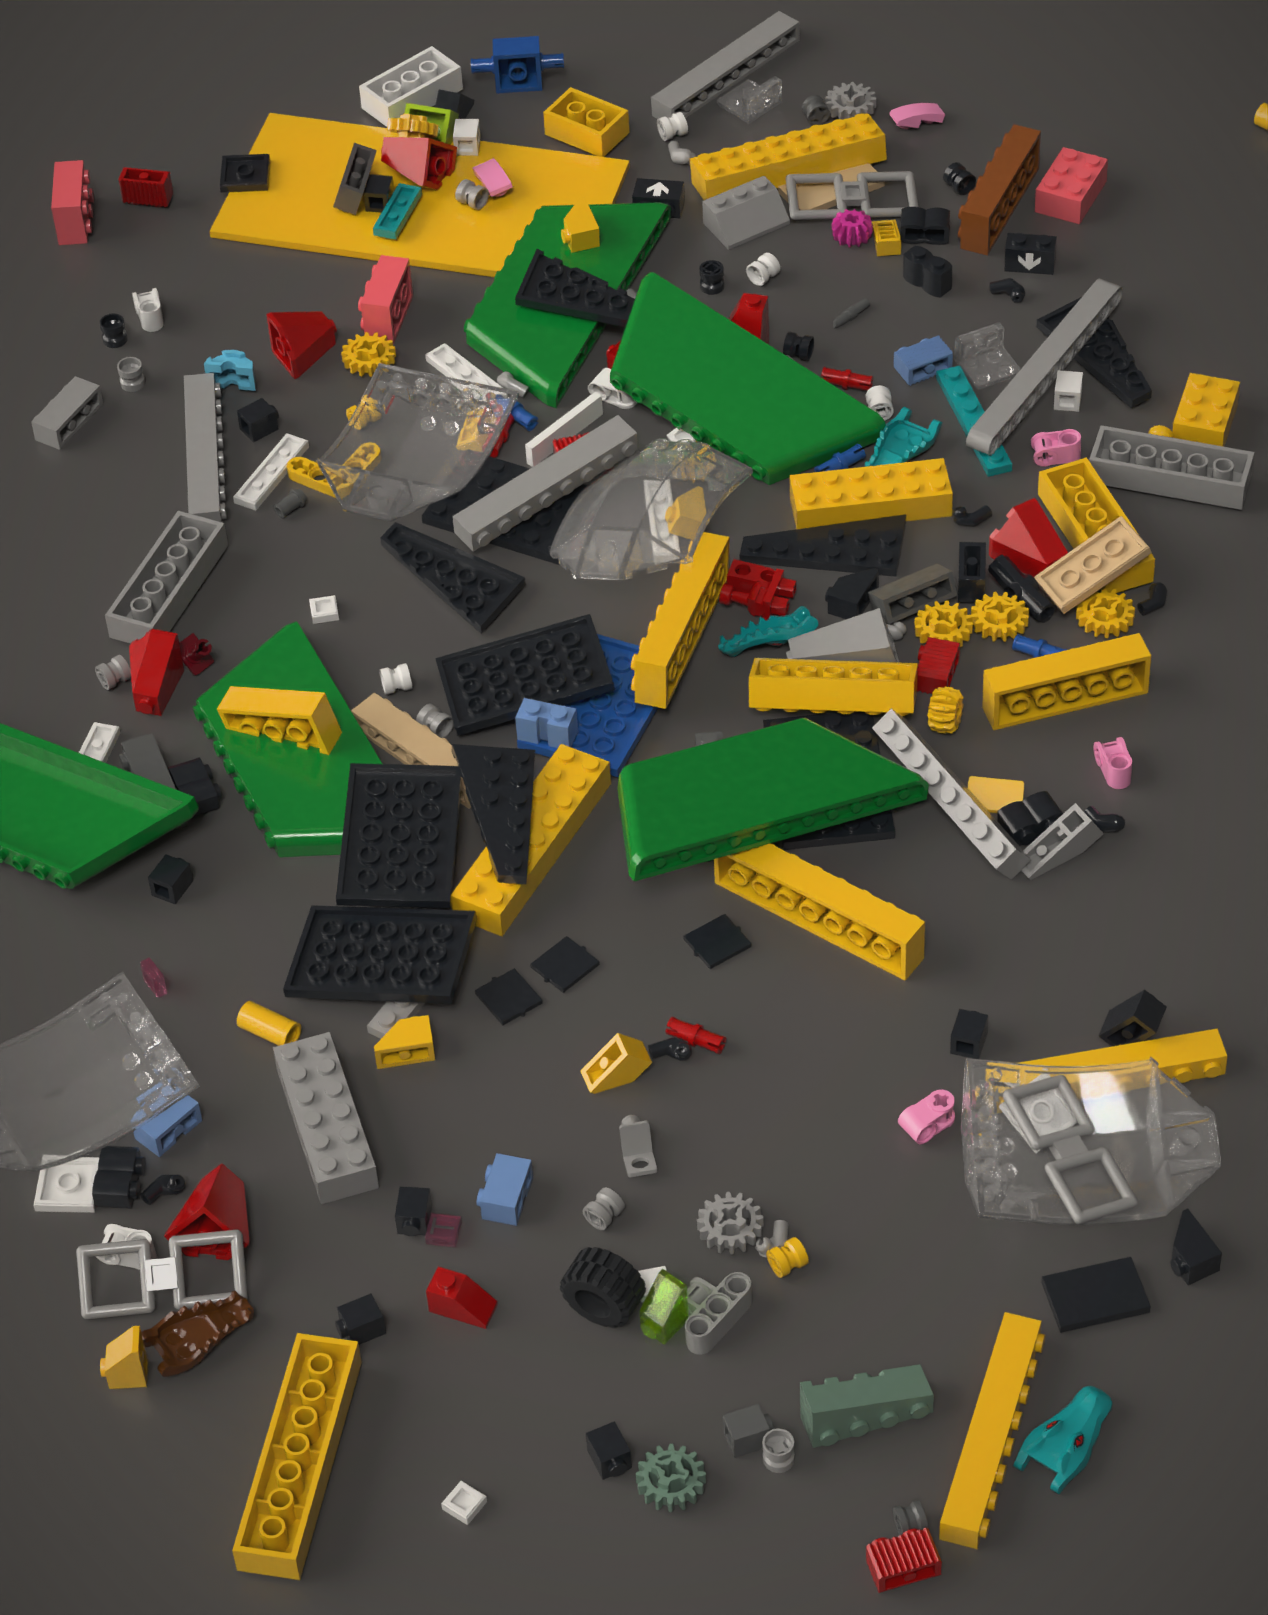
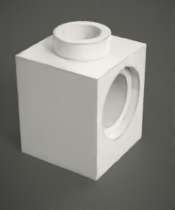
(466, 137)
(1068, 390)

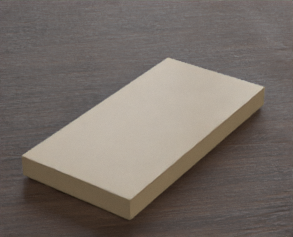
(822, 195)
(1092, 564)

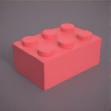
(1071, 185)
(72, 202)
(386, 297)

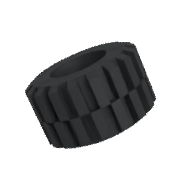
(602, 1287)

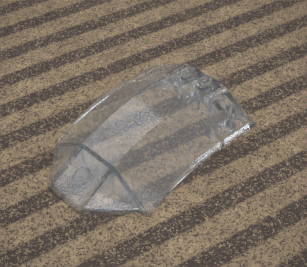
(429, 436)
(646, 510)
(86, 1079)
(1139, 1114)

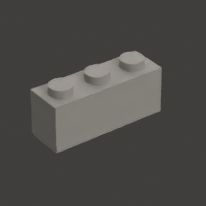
(67, 412)

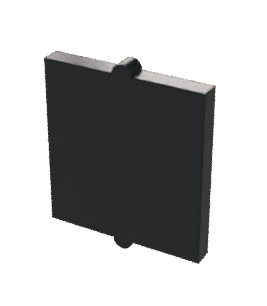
(717, 941)
(565, 964)
(508, 996)

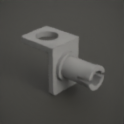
(637, 1146)

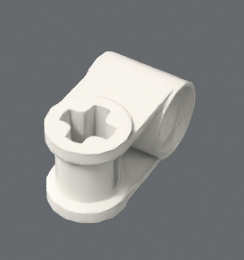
(149, 310)
(602, 385)
(117, 1233)

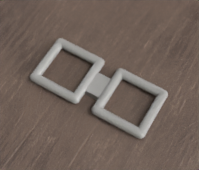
(849, 193)
(1069, 1149)
(158, 1273)

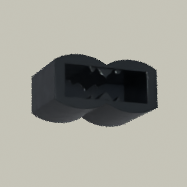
(925, 225)
(927, 271)
(195, 779)
(1029, 818)
(118, 1176)

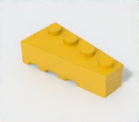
(282, 715)

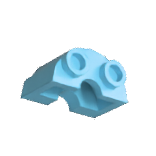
(232, 368)

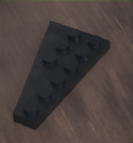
(572, 292)
(1105, 358)
(832, 547)
(462, 580)
(501, 799)

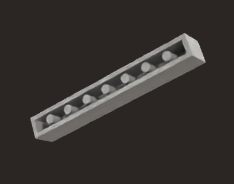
(727, 67)
(203, 447)
(545, 483)
(952, 794)

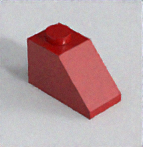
(459, 1298)

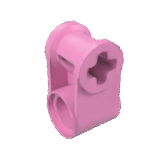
(1059, 447)
(1114, 762)
(928, 1116)

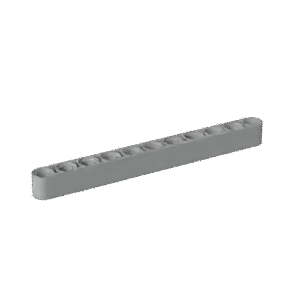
(1042, 367)

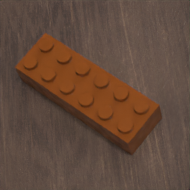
(999, 189)

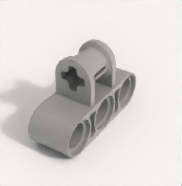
(706, 1301)

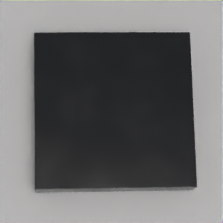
(245, 173)

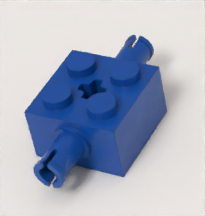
(517, 64)

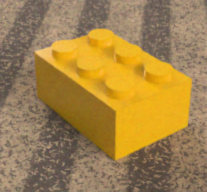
(586, 122)
(1206, 409)

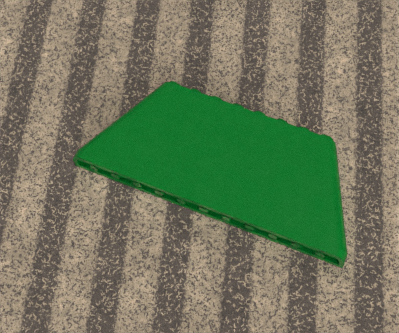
(550, 347)
(733, 387)
(292, 790)
(752, 794)
(74, 813)

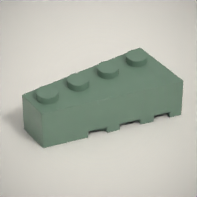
(863, 1404)

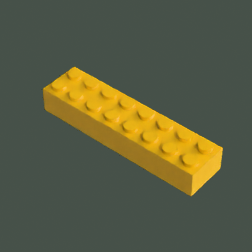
(807, 151)
(680, 622)
(560, 804)
(825, 906)
(297, 1457)

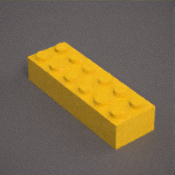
(872, 492)
(1083, 508)
(1066, 681)
(832, 686)

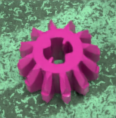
(852, 228)

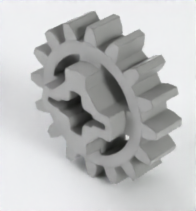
(850, 100)
(730, 1223)

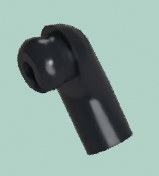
(1009, 286)
(961, 516)
(1157, 599)
(1105, 822)
(672, 1047)
(163, 1186)

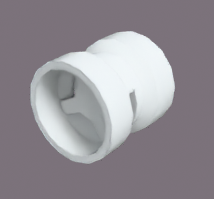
(672, 126)
(762, 269)
(879, 400)
(395, 679)

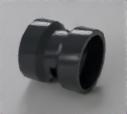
(959, 178)
(711, 277)
(113, 330)
(798, 346)

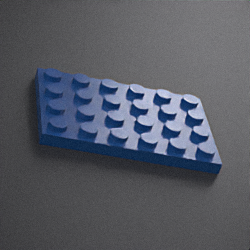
(610, 721)

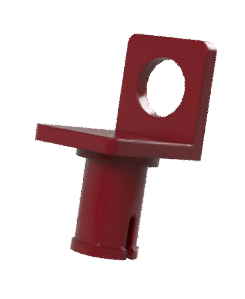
(195, 654)

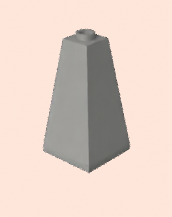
(853, 639)

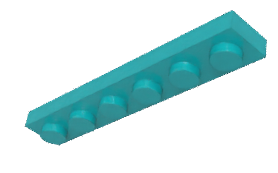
(968, 411)

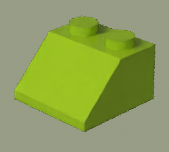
(442, 117)

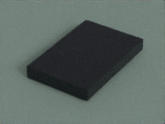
(1095, 1294)

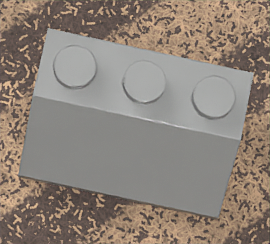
(745, 212)

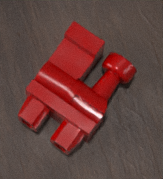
(758, 589)

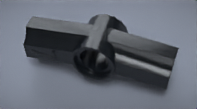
(1023, 586)

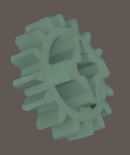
(668, 1474)

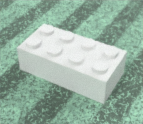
(410, 82)

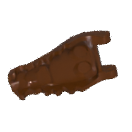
(192, 1333)

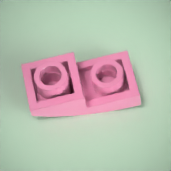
(913, 114)
(493, 177)

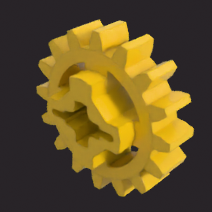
(412, 126)
(367, 352)
(1105, 613)
(1000, 616)
(944, 623)

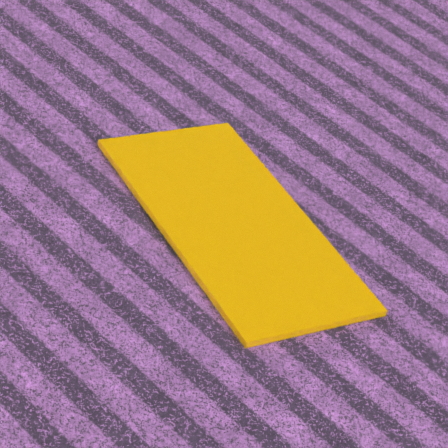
(440, 233)

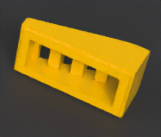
(886, 237)

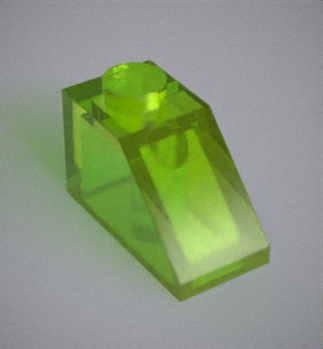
(664, 1308)

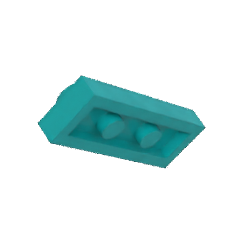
(397, 211)

